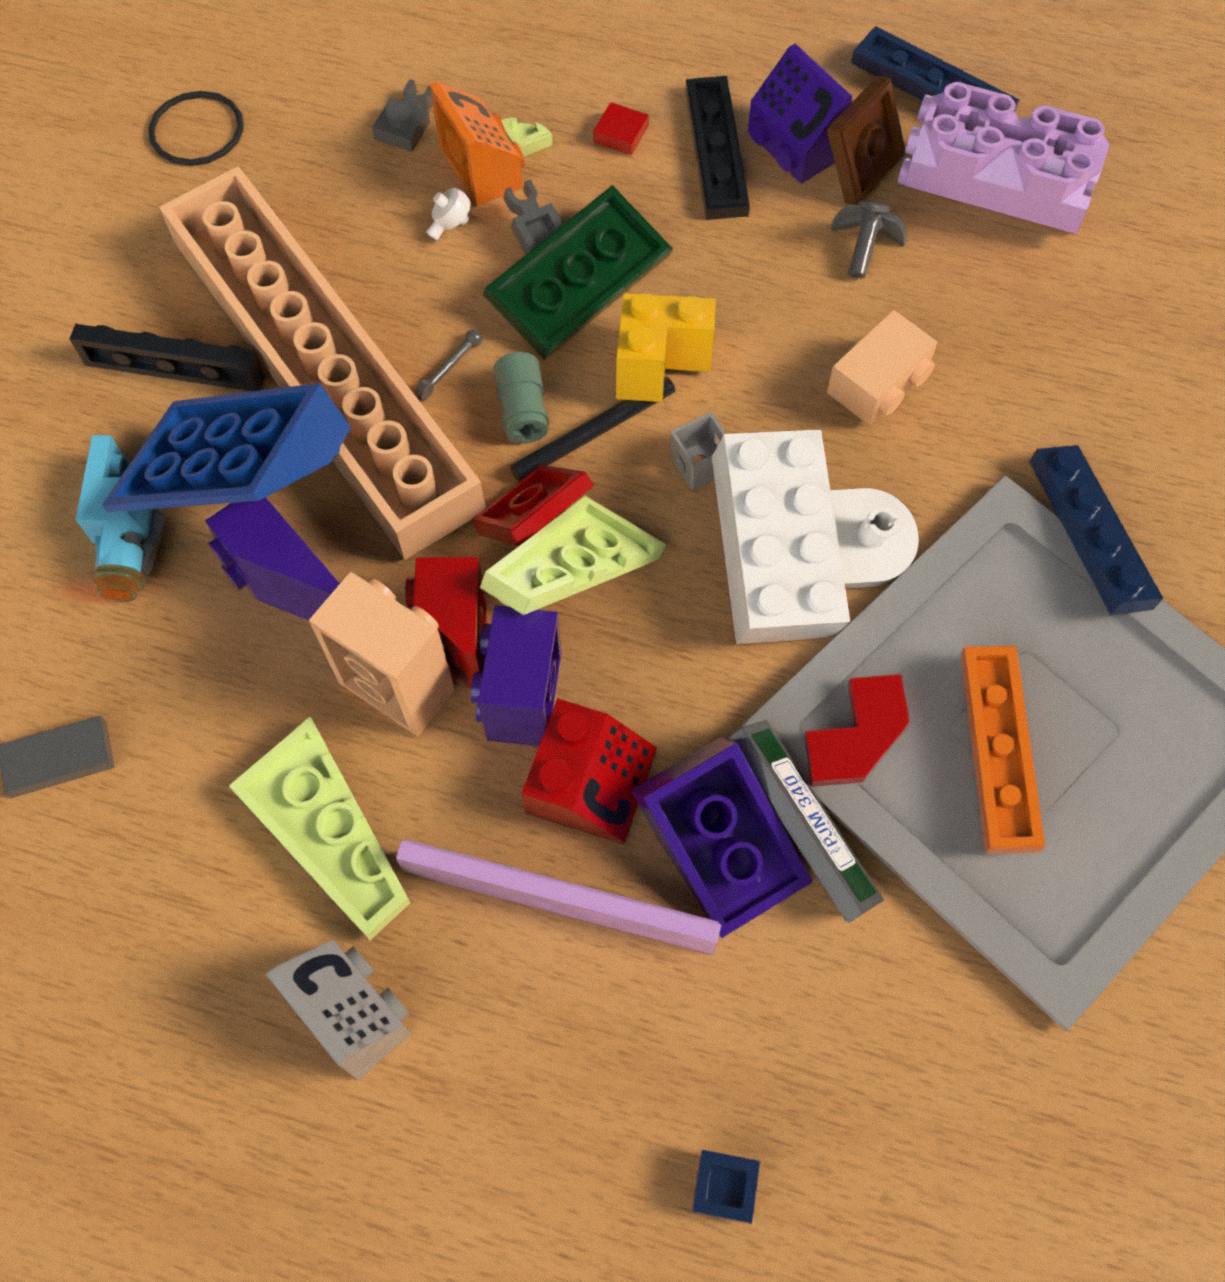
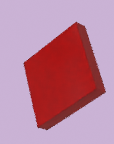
(531, 504)

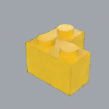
(658, 336)

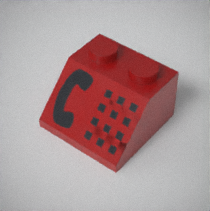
(452, 595)
(587, 772)

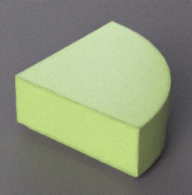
(527, 136)

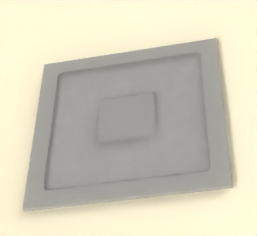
(1119, 740)

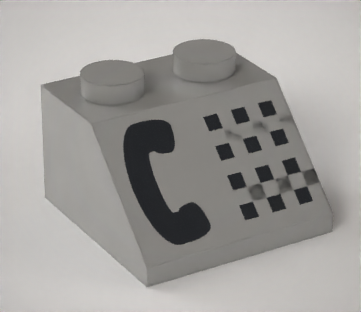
(341, 1006)

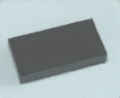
(55, 756)

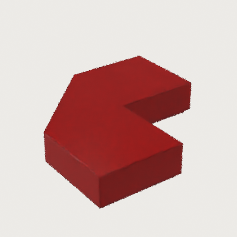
(854, 752)

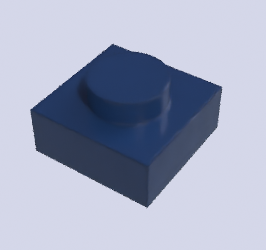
(726, 1187)

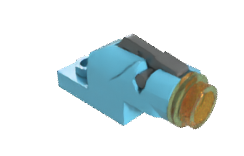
(123, 539)

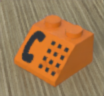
(475, 144)

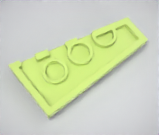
(569, 556)
(317, 820)

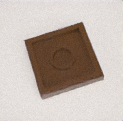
(866, 140)

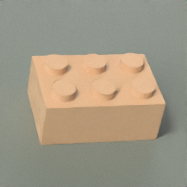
(384, 651)

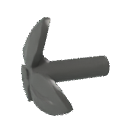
(870, 218)

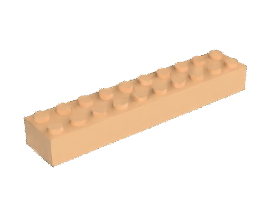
(307, 336)

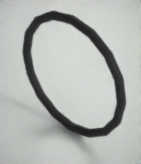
(203, 160)

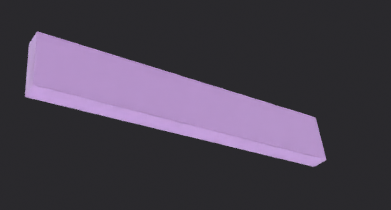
(559, 896)

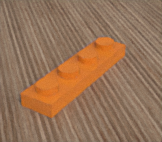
(1001, 750)

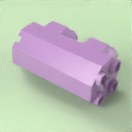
(989, 158)

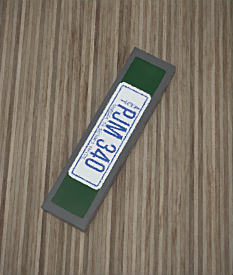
(807, 821)

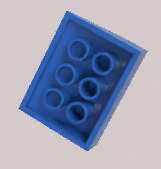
(231, 449)

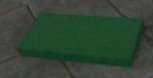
(577, 272)

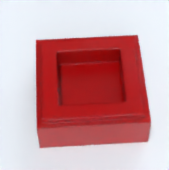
(620, 128)

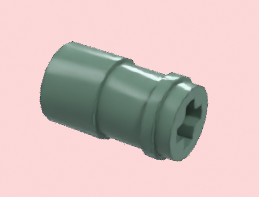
(521, 397)

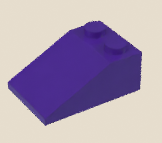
(269, 558)
(722, 834)

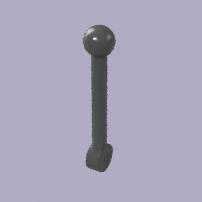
(425, 387)

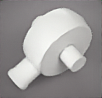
(449, 211)

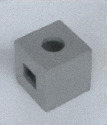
(695, 440)

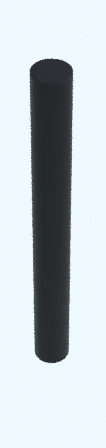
(584, 433)

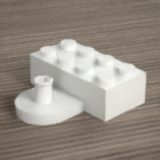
(798, 542)

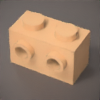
(882, 367)

